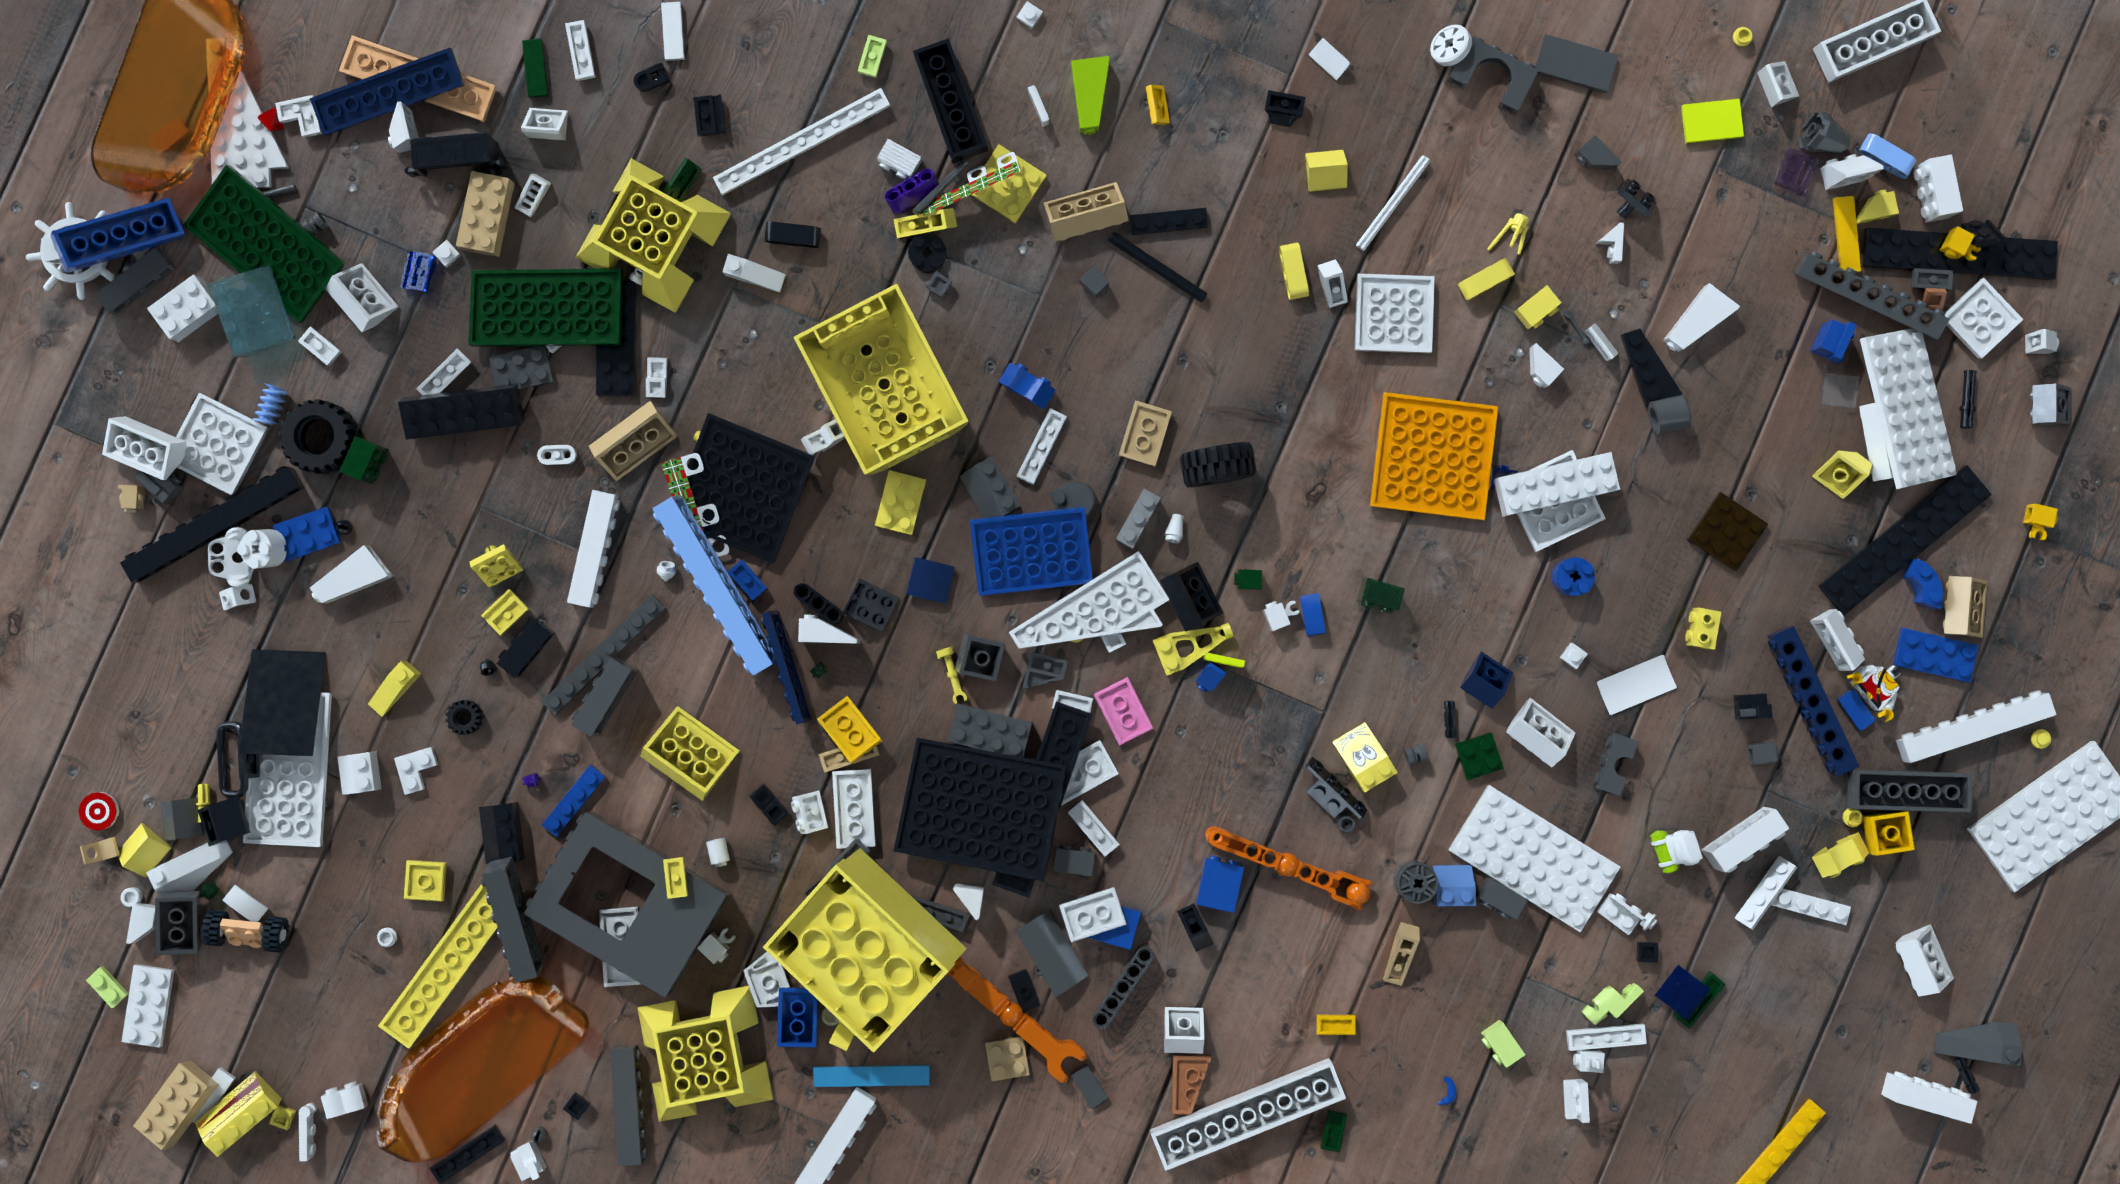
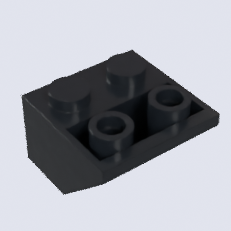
(224, 821)

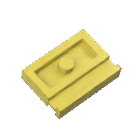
(505, 612)

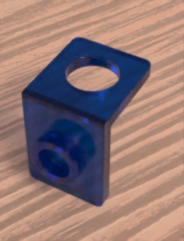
(1501, 469)

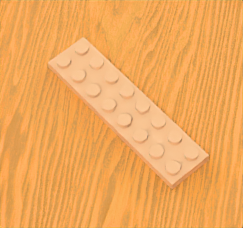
(368, 58)

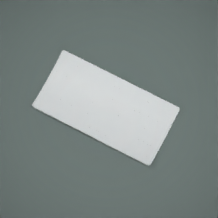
(1636, 684)

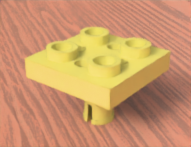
(493, 562)

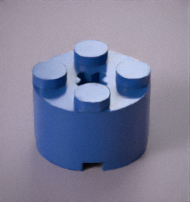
(1581, 569)

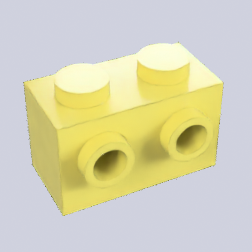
(1538, 307)
(1703, 628)

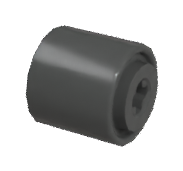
(1669, 415)

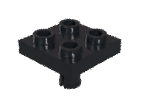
(1636, 199)

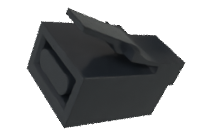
(1752, 706)

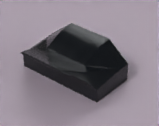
(1284, 108)

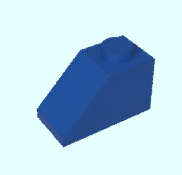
(1209, 677)

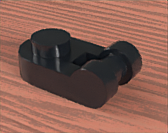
(644, 81)

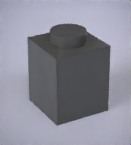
(1095, 282)
(1762, 752)

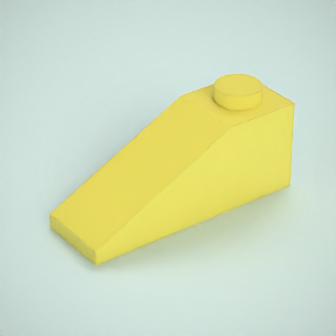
(921, 224)
(394, 687)

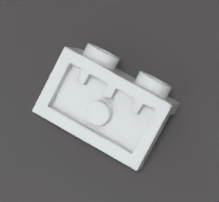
(809, 812)
(1620, 913)
(1576, 1100)

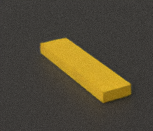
(1846, 233)

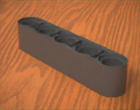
(1121, 996)

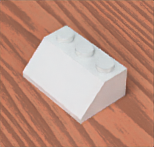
(361, 297)
(1838, 640)
(1541, 732)
(1924, 961)

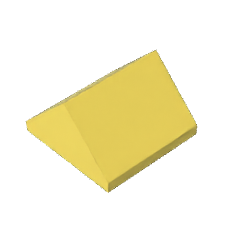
(1326, 170)
(143, 851)

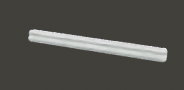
(1393, 203)

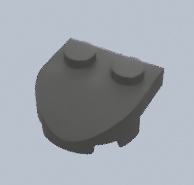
(1074, 495)

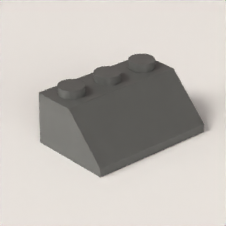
(990, 489)

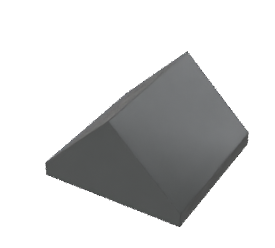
(180, 819)

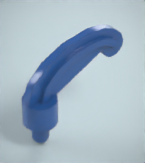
(1451, 1092)

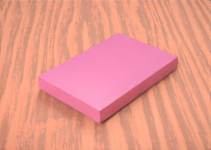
(1123, 711)

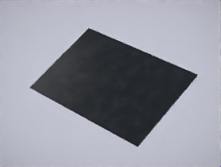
(282, 702)

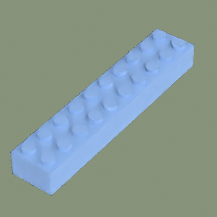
(714, 583)

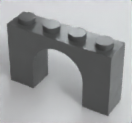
(1519, 74)

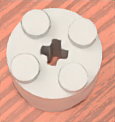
(262, 548)

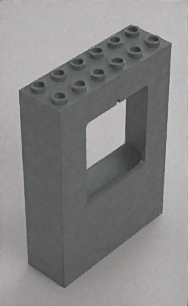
(664, 930)

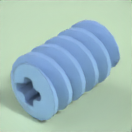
(270, 405)

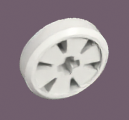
(1441, 49)

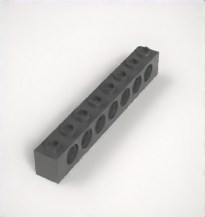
(1933, 327)

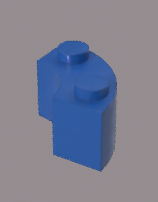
(1027, 385)
(1925, 583)

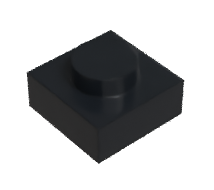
(1647, 952)
(576, 1106)

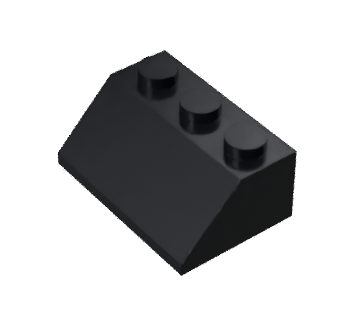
(1191, 596)
(501, 832)

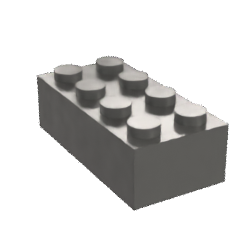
(604, 697)
(989, 731)

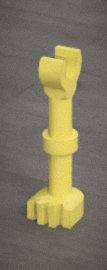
(952, 673)

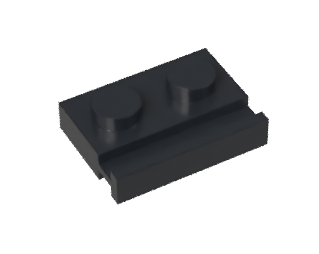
(709, 115)
(1985, 233)

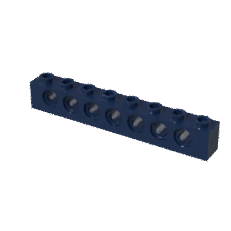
(1846, 760)

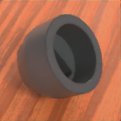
(543, 1136)

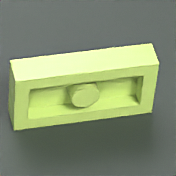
(872, 56)
(107, 987)

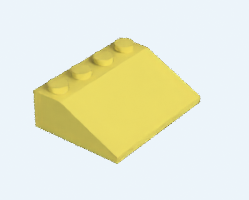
(689, 753)

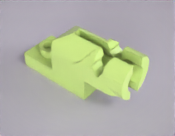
(1611, 1001)

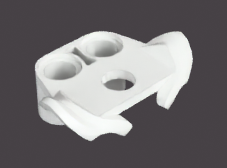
(235, 573)

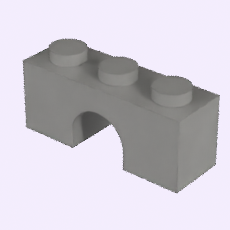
(1137, 518)

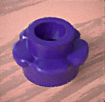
(531, 780)

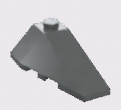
(1987, 1042)

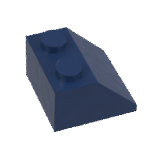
(1487, 680)

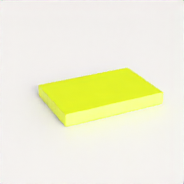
(1712, 121)

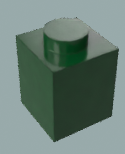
(1248, 579)

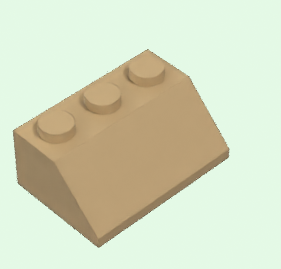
(1965, 606)

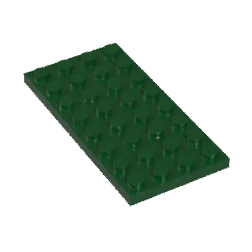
(257, 233)
(545, 307)

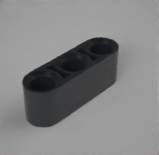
(792, 234)
(809, 601)

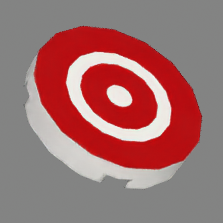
(98, 811)

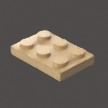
(1145, 433)

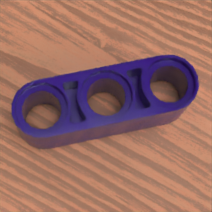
(911, 191)

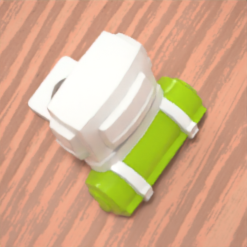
(1676, 849)

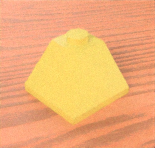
(1843, 472)

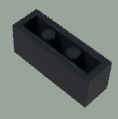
(525, 647)

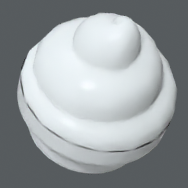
(666, 570)

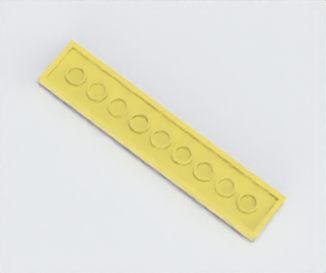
(441, 971)

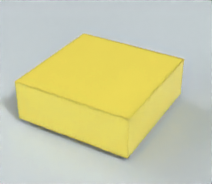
(282, 1117)

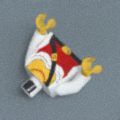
(1877, 688)

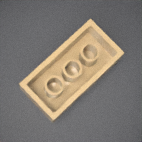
(485, 214)
(176, 1105)

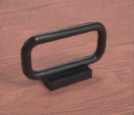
(247, 763)

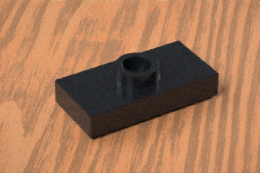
(1023, 990)

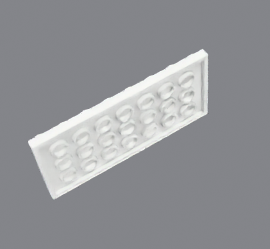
(1908, 407)
(290, 794)
(2050, 816)
(1534, 858)

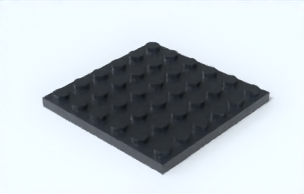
(750, 483)

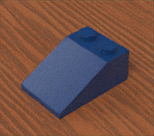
(797, 1018)

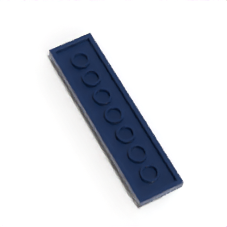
(382, 91)

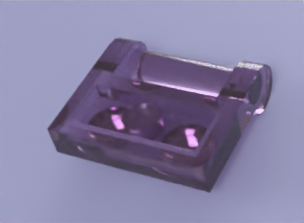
(1791, 169)

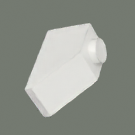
(1332, 283)
(2041, 342)
(1543, 367)
(141, 922)

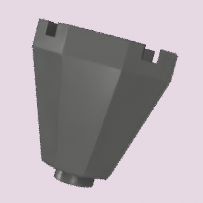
(1823, 135)

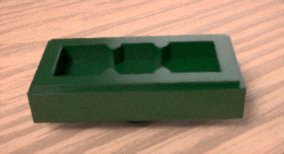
(1333, 1131)

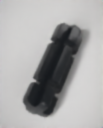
(1450, 719)
(1966, 1075)

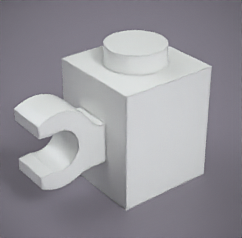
(1278, 616)
(715, 947)
(1589, 1060)

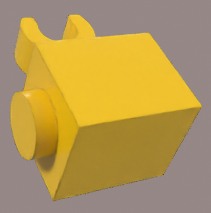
(1959, 244)
(2040, 518)

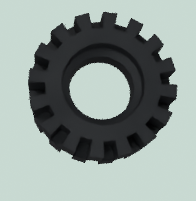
(476, 717)

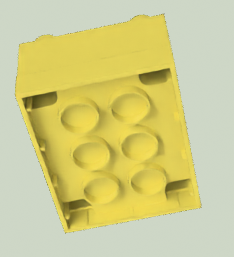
(864, 948)

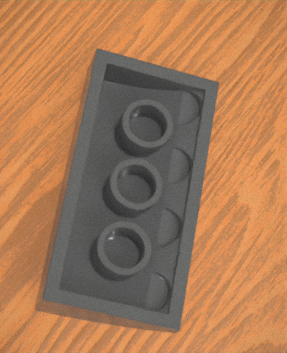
(1051, 953)

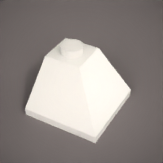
(402, 128)

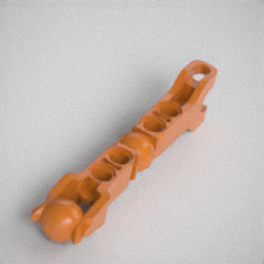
(1288, 865)
(1012, 1015)

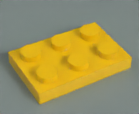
(849, 730)

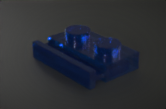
(418, 271)

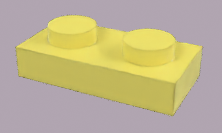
(675, 877)

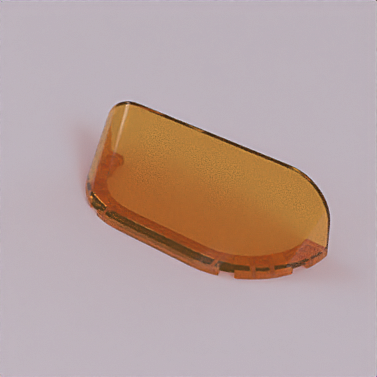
(169, 94)
(475, 1066)

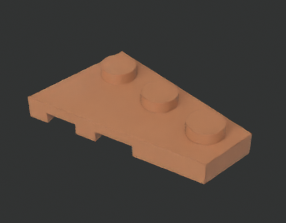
(1186, 1081)

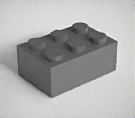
(178, 922)

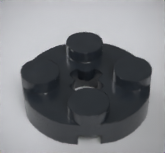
(920, 244)

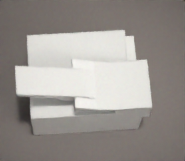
(528, 1161)

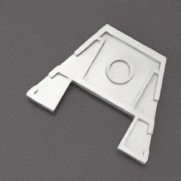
(764, 980)

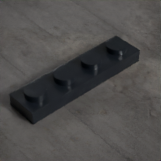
(1169, 221)

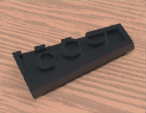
(1649, 371)

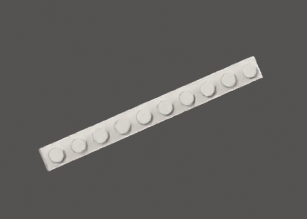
(801, 141)

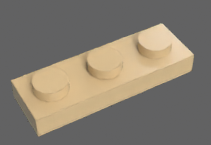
(836, 759)

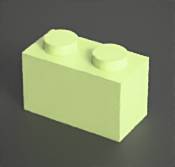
(1502, 1043)

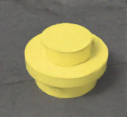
(1742, 36)
(2040, 739)
(1852, 817)

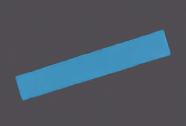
(871, 1075)

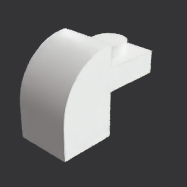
(824, 438)

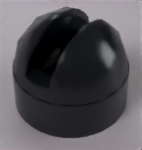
(342, 531)
(487, 668)

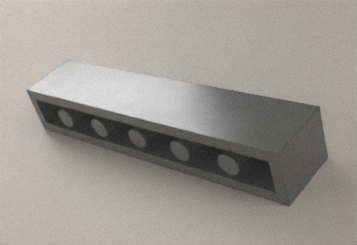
(627, 1105)

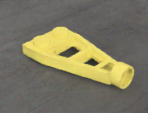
(1168, 652)

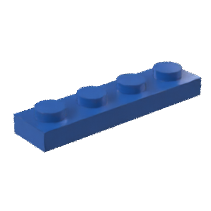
(573, 800)

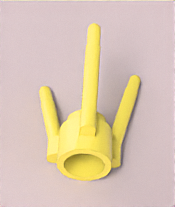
(1519, 226)

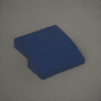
(930, 580)

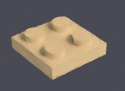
(1007, 1058)

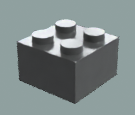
(980, 657)
(1496, 895)

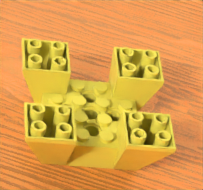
(679, 220)
(681, 1086)

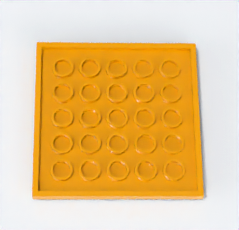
(1433, 456)

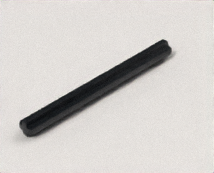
(1157, 267)

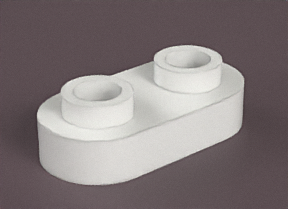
(557, 454)

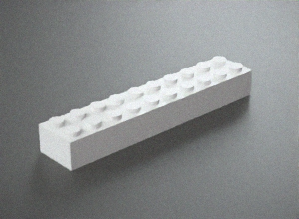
(1247, 1114)

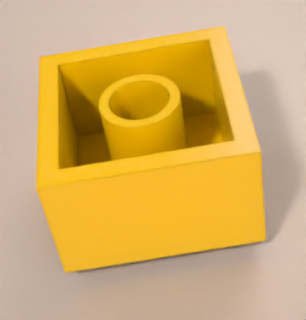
(1888, 832)

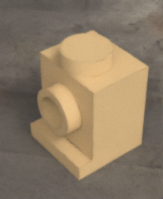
(132, 498)

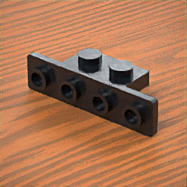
(1331, 792)

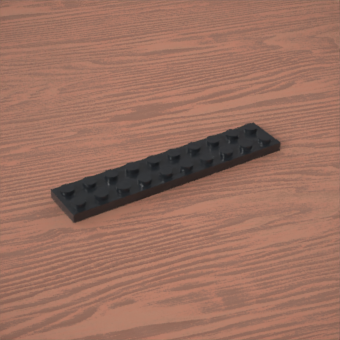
(1922, 250)
(1904, 540)
(1059, 746)

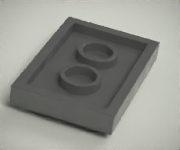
(526, 367)

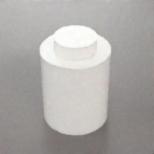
(718, 852)

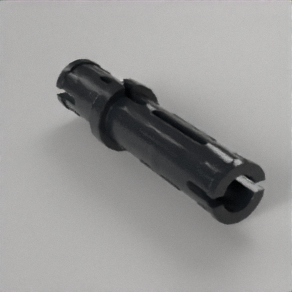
(1968, 399)

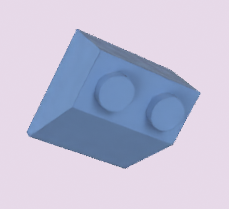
(1455, 885)

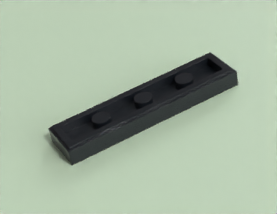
(467, 1154)

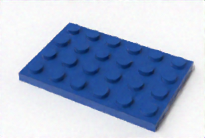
(1031, 551)

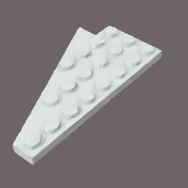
(245, 141)
(1108, 605)

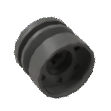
(1404, 880)

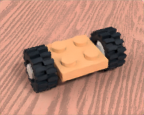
(220, 927)

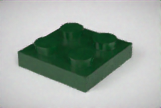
(1479, 756)

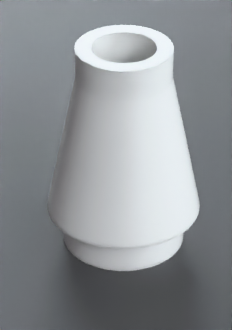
(1174, 531)

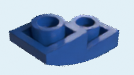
(1312, 614)

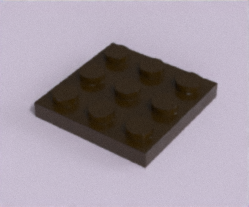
(1727, 531)

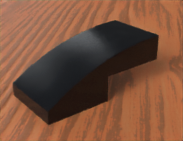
(769, 804)

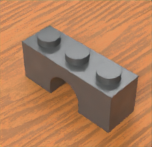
(1607, 778)

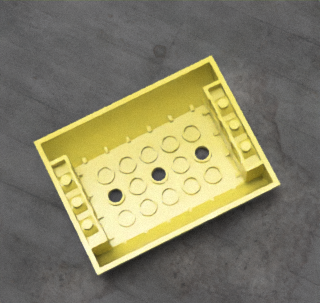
(852, 381)

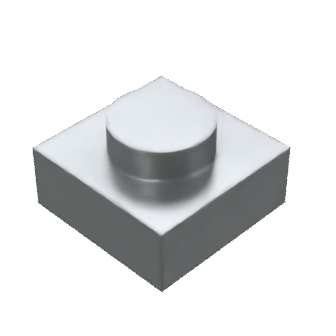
(938, 284)

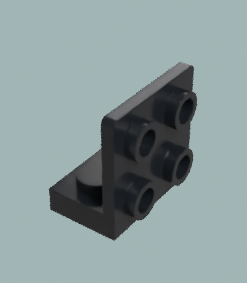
(870, 605)

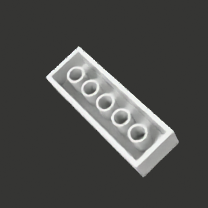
(1876, 39)
(1556, 484)

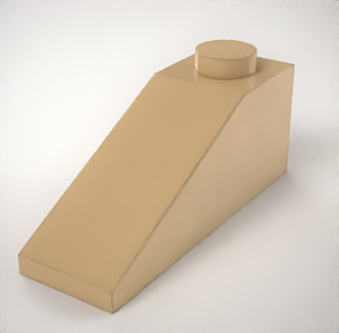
(1402, 953)

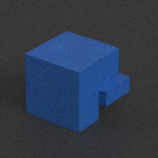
(1833, 340)

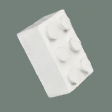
(1938, 188)
(184, 308)

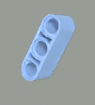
(1891, 157)

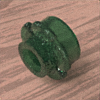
(818, 670)
(209, 890)

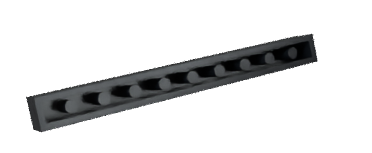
(212, 524)

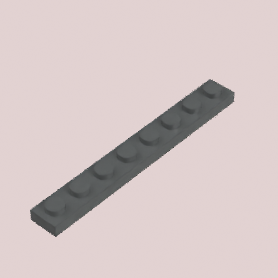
(608, 649)

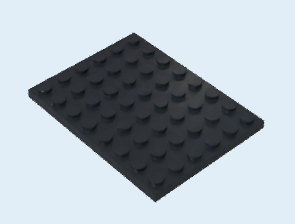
(980, 809)

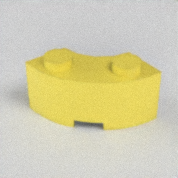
(1846, 852)

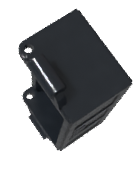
(453, 152)

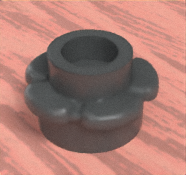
(1351, 823)

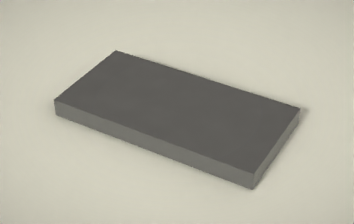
(1576, 63)

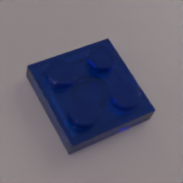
(1682, 992)

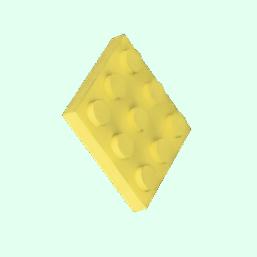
(1014, 193)

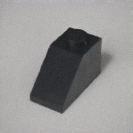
(1195, 927)

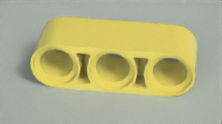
(1293, 271)
(1486, 279)

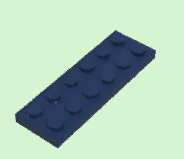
(785, 662)

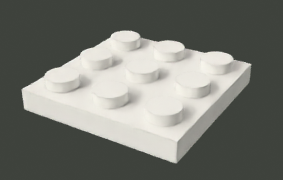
(1982, 318)

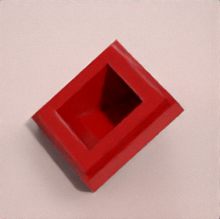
(270, 120)

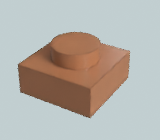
(1935, 297)

